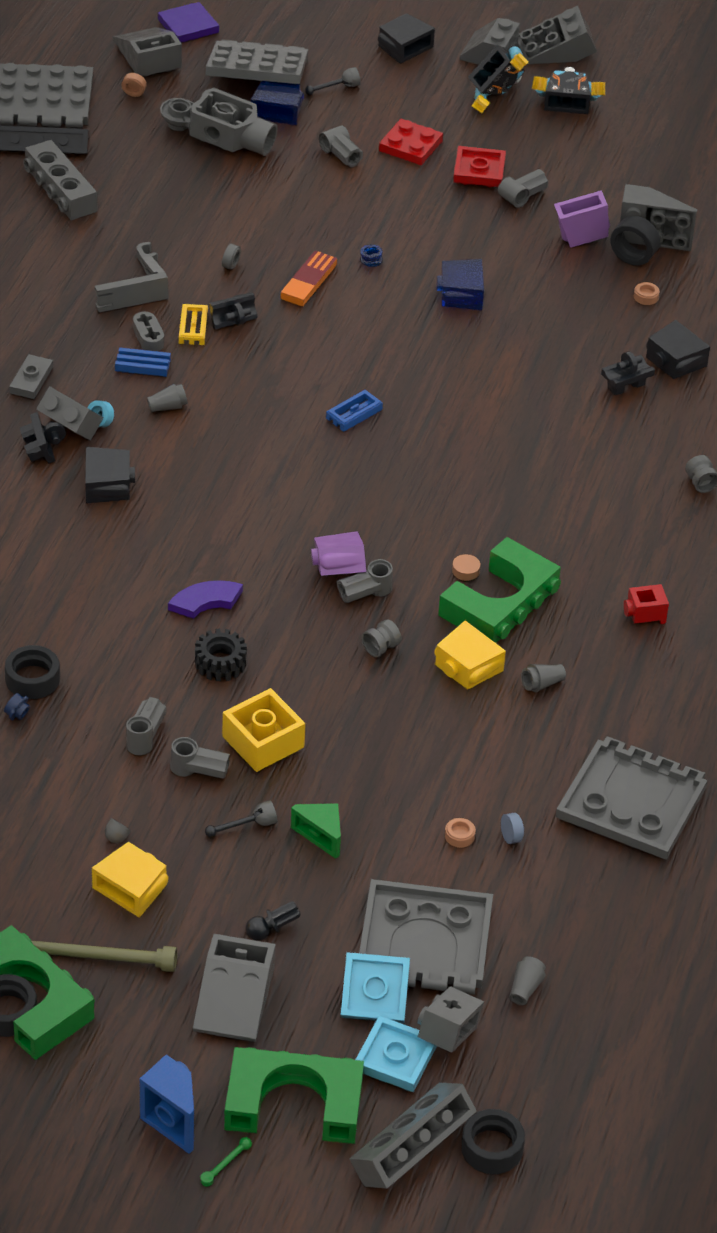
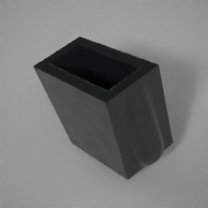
(405, 37)
(677, 350)
(108, 475)

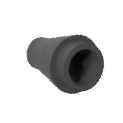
(167, 399)
(540, 676)
(527, 978)

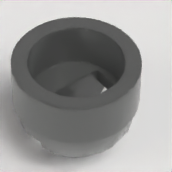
(116, 832)

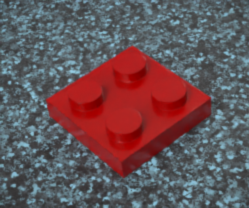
(411, 141)
(479, 166)

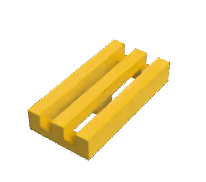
(193, 336)

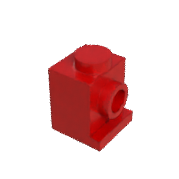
(647, 604)

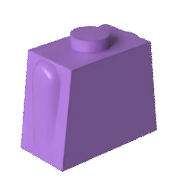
(583, 219)
(339, 554)

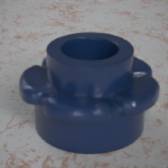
(17, 707)

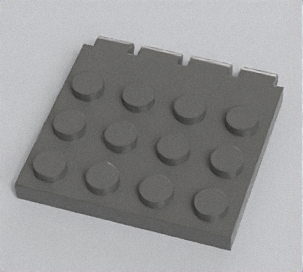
(257, 61)
(45, 95)
(632, 797)
(434, 927)

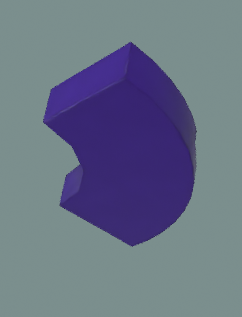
(204, 597)

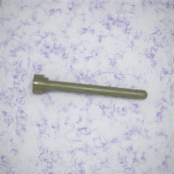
(162, 958)

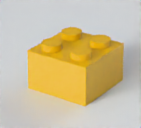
(263, 729)

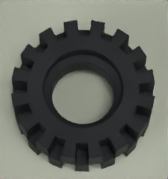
(220, 643)

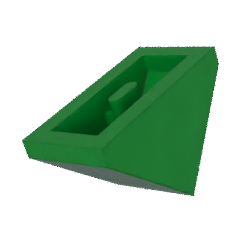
(319, 825)

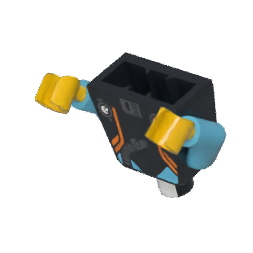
(497, 74)
(568, 91)

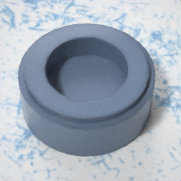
(512, 828)

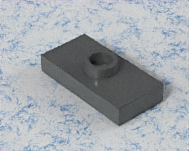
(31, 376)

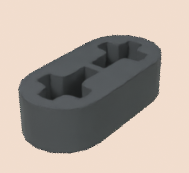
(145, 333)

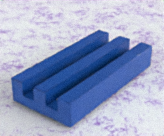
(143, 362)
(357, 412)

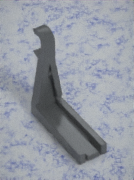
(135, 290)

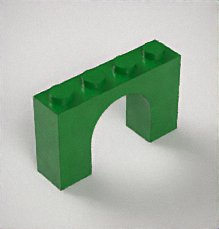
(495, 617)
(61, 1011)
(260, 1071)

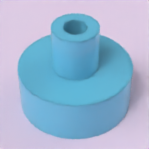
(104, 409)

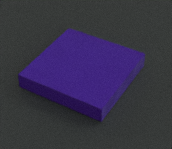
(189, 22)

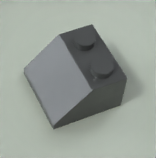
(484, 40)

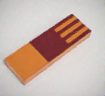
(308, 278)

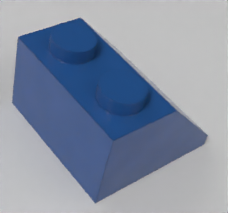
(168, 1101)

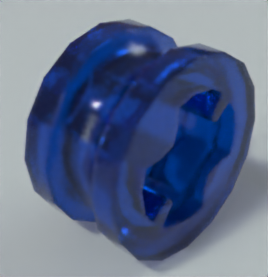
(371, 255)

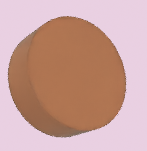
(134, 84)
(646, 293)
(466, 567)
(460, 832)

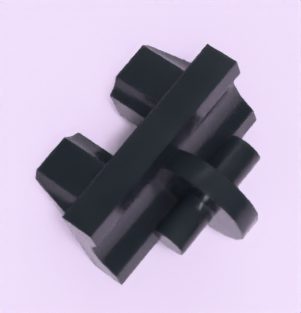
(233, 310)
(630, 370)
(40, 437)

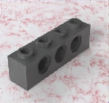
(60, 179)
(413, 1135)

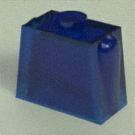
(278, 102)
(461, 284)

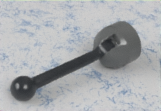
(349, 78)
(263, 814)

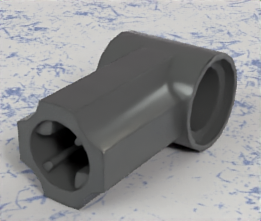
(338, 141)
(519, 190)
(375, 581)
(144, 725)
(189, 758)

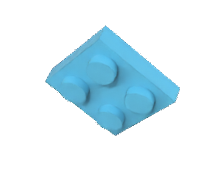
(375, 987)
(395, 1054)

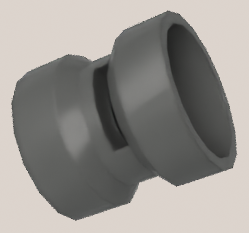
(702, 473)
(383, 637)

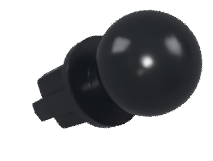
(259, 927)

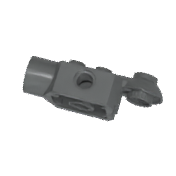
(221, 121)

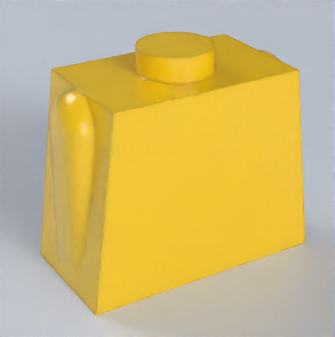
(469, 656)
(130, 878)

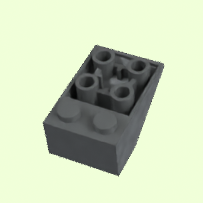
(558, 39)
(151, 50)
(669, 216)
(234, 987)

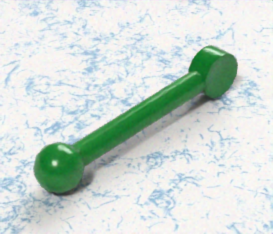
(207, 1178)

